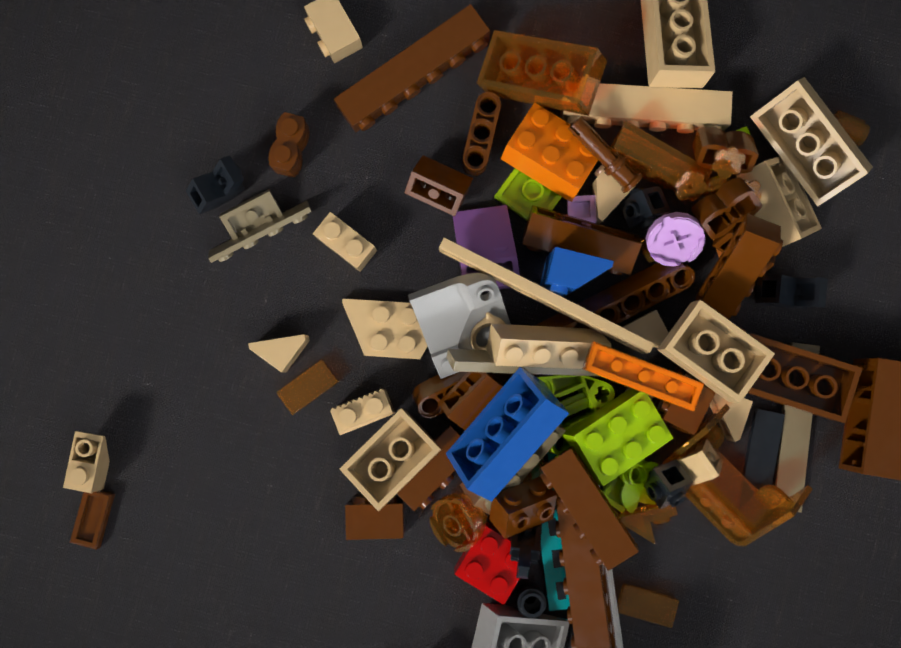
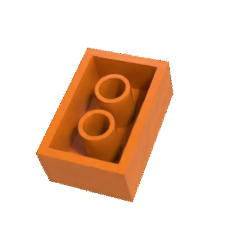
(549, 153)

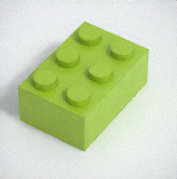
(618, 435)

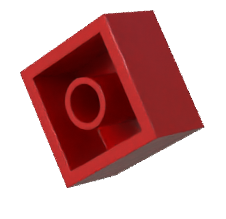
(489, 565)

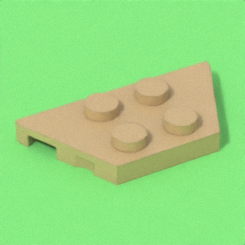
(386, 328)

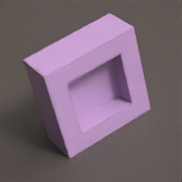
(583, 208)

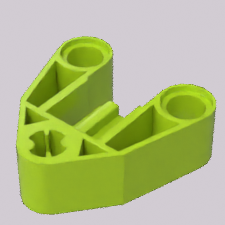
(585, 399)

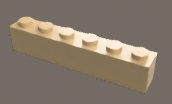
(657, 108)

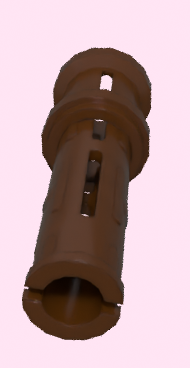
(613, 163)

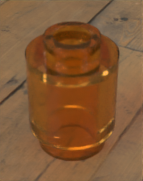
(853, 126)

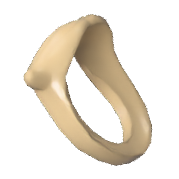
(486, 322)

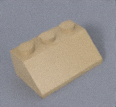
(783, 200)
(390, 459)

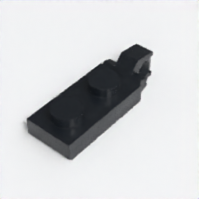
(526, 550)

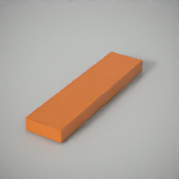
(643, 376)

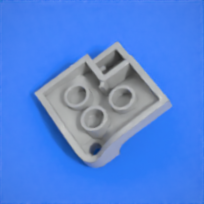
(452, 310)

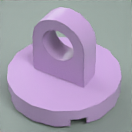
(675, 239)

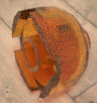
(458, 521)

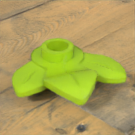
(633, 487)

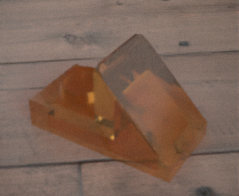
(640, 519)

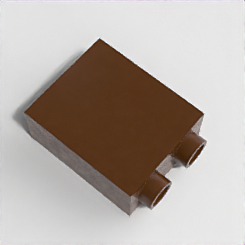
(874, 421)

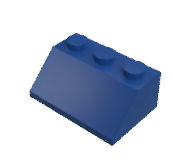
(569, 270)

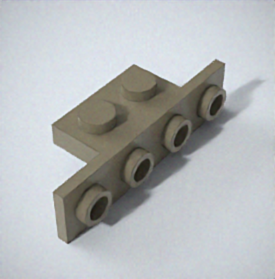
(254, 220)

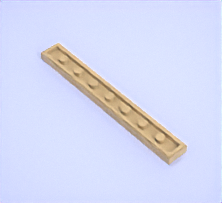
(545, 297)

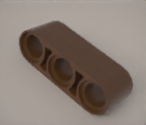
(483, 121)

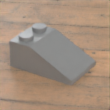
(508, 628)

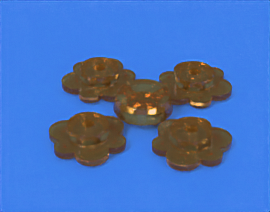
(724, 170)

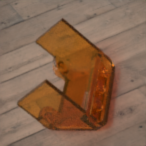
(730, 499)

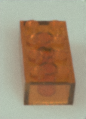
(542, 72)

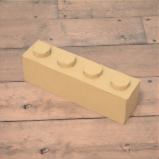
(541, 345)

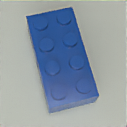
(506, 434)

